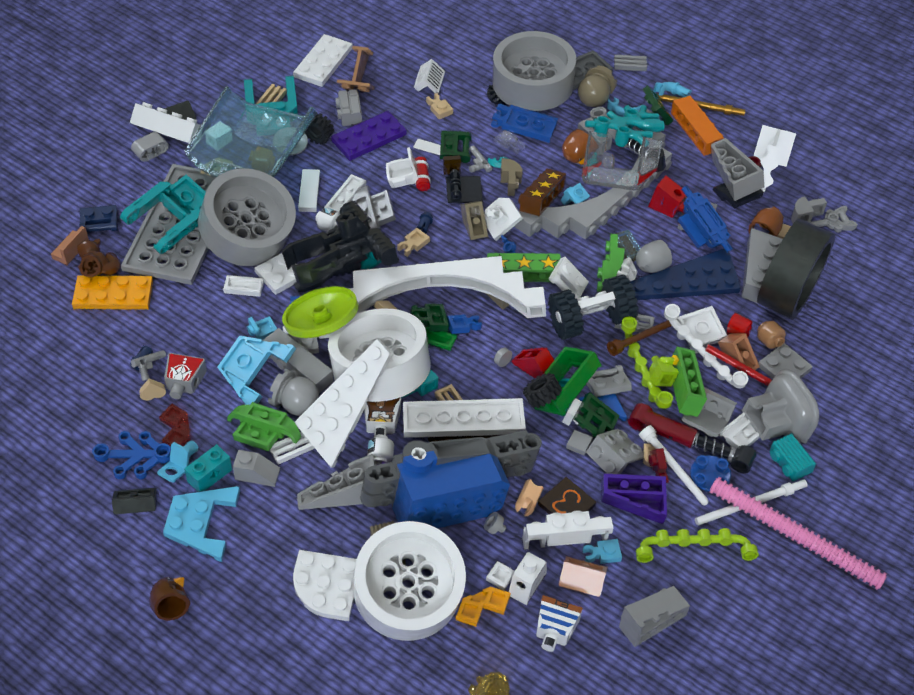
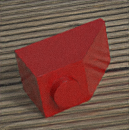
(534, 361)

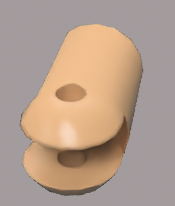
(528, 497)

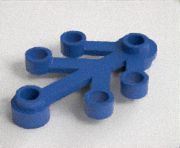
(135, 455)

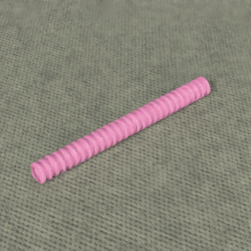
(798, 533)

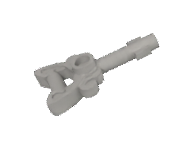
(832, 220)

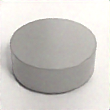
(503, 357)

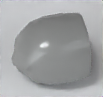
(654, 257)

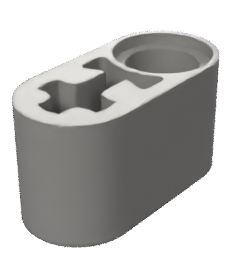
(149, 146)

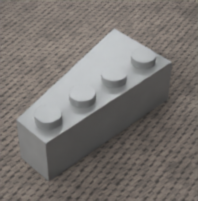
(736, 169)
(759, 254)

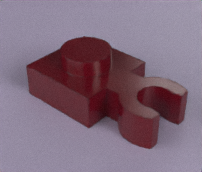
(658, 462)

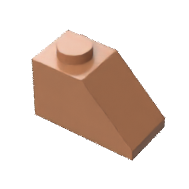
(739, 348)

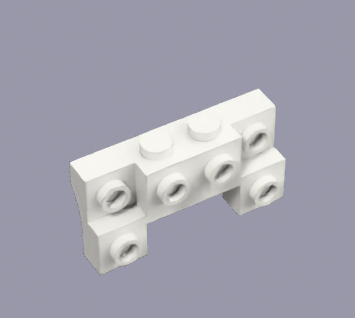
(567, 529)

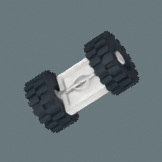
(568, 312)

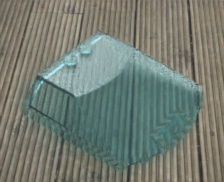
(245, 136)

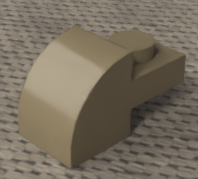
(512, 174)

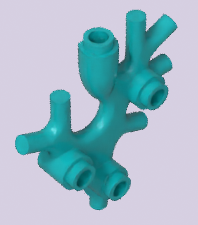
(645, 121)

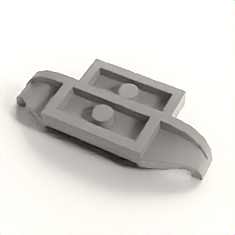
(377, 207)

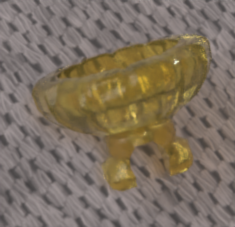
(491, 684)

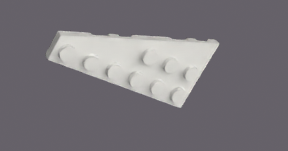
(339, 408)

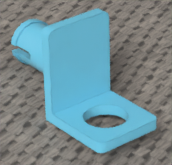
(178, 460)

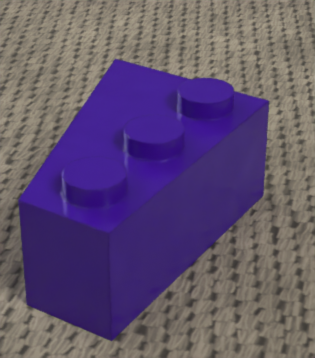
(636, 494)

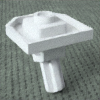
(501, 217)

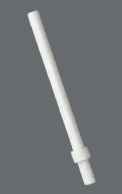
(786, 490)

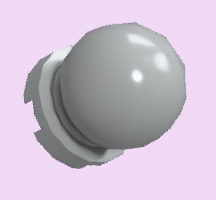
(293, 393)

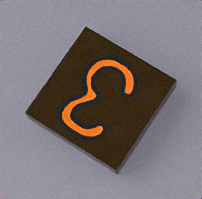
(566, 498)

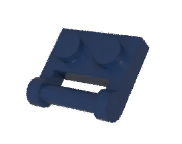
(99, 218)

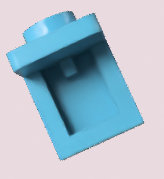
(576, 194)
(261, 328)

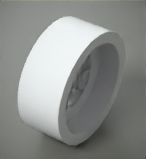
(400, 333)
(428, 550)

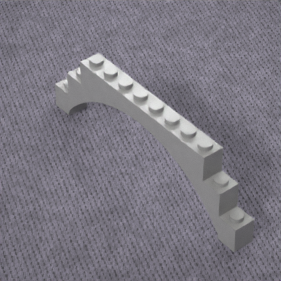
(588, 216)

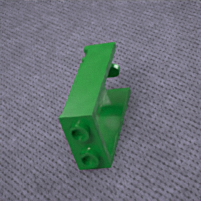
(587, 365)

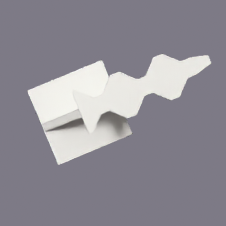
(773, 150)

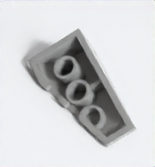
(340, 489)

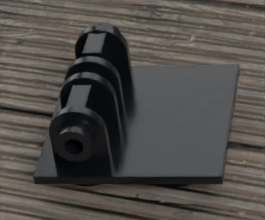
(463, 188)

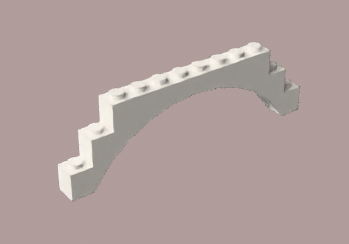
(476, 274)

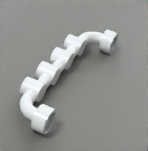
(738, 379)

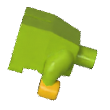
(662, 370)

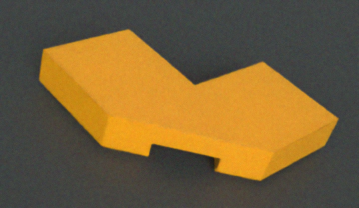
(490, 599)

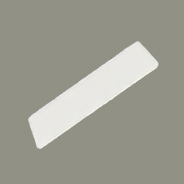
(427, 146)

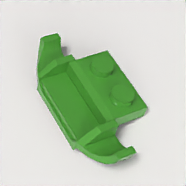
(262, 426)

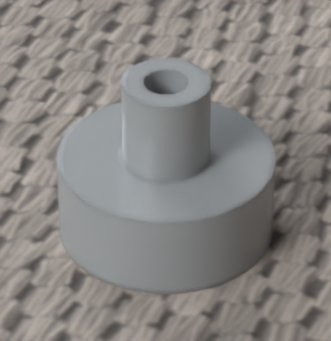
(494, 523)

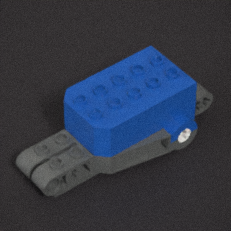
(450, 478)

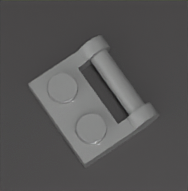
(614, 382)

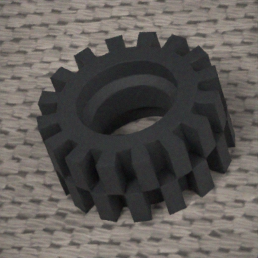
(320, 129)
(542, 390)

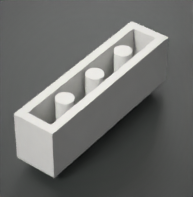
(164, 123)

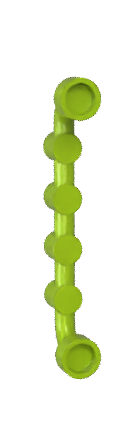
(661, 398)
(645, 553)

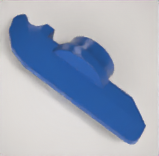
(508, 247)

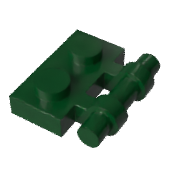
(431, 316)
(598, 412)

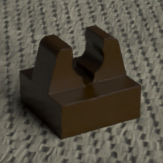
(451, 163)

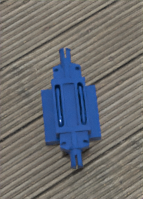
(703, 222)

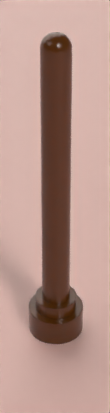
(617, 346)

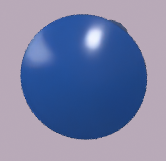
(707, 469)

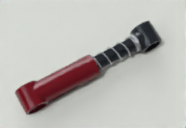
(643, 416)

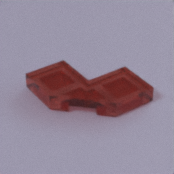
(179, 422)

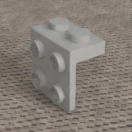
(714, 414)
(614, 451)

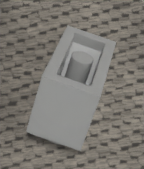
(255, 469)

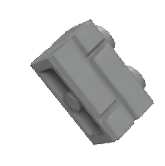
(349, 107)

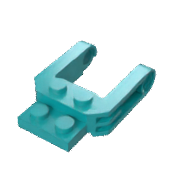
(290, 106)
(181, 199)

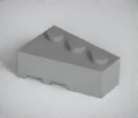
(652, 615)

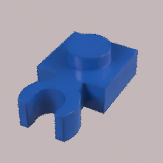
(462, 324)

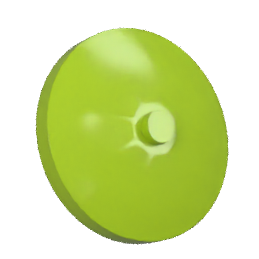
(320, 312)

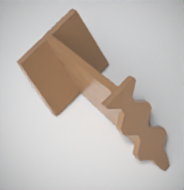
(361, 62)

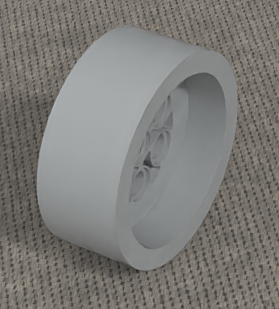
(534, 70)
(267, 201)

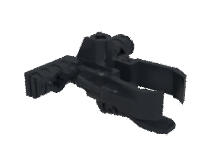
(343, 248)

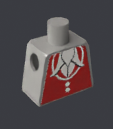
(183, 374)

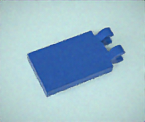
(525, 122)

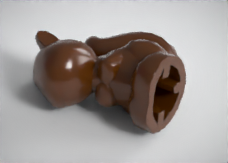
(94, 261)

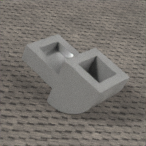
(807, 209)

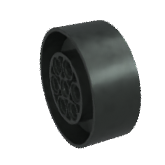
(795, 268)

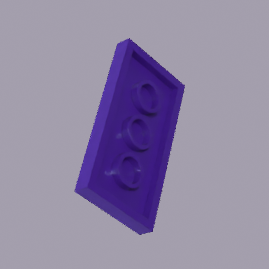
(368, 135)

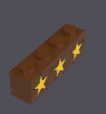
(542, 192)

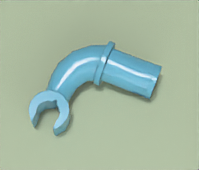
(674, 88)
(614, 106)

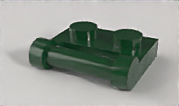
(657, 106)
(449, 144)

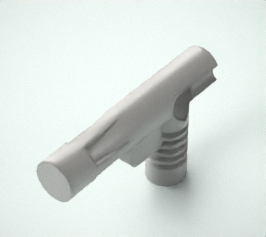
(480, 162)
(146, 363)

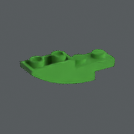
(612, 261)

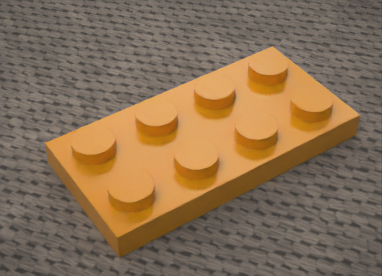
(112, 292)

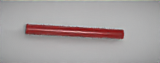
(738, 365)

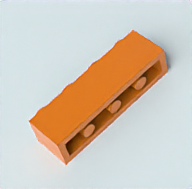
(695, 124)

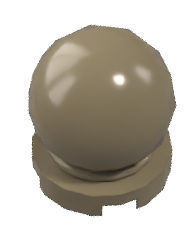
(596, 86)

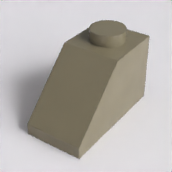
(474, 219)

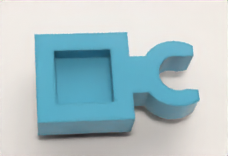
(606, 551)

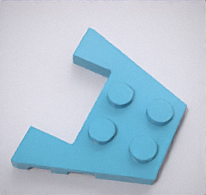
(246, 360)
(191, 516)

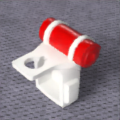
(409, 171)

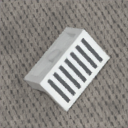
(429, 75)

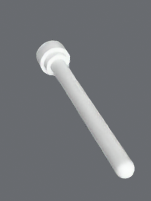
(649, 435)

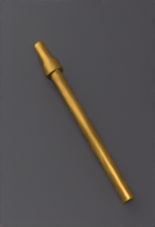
(728, 109)

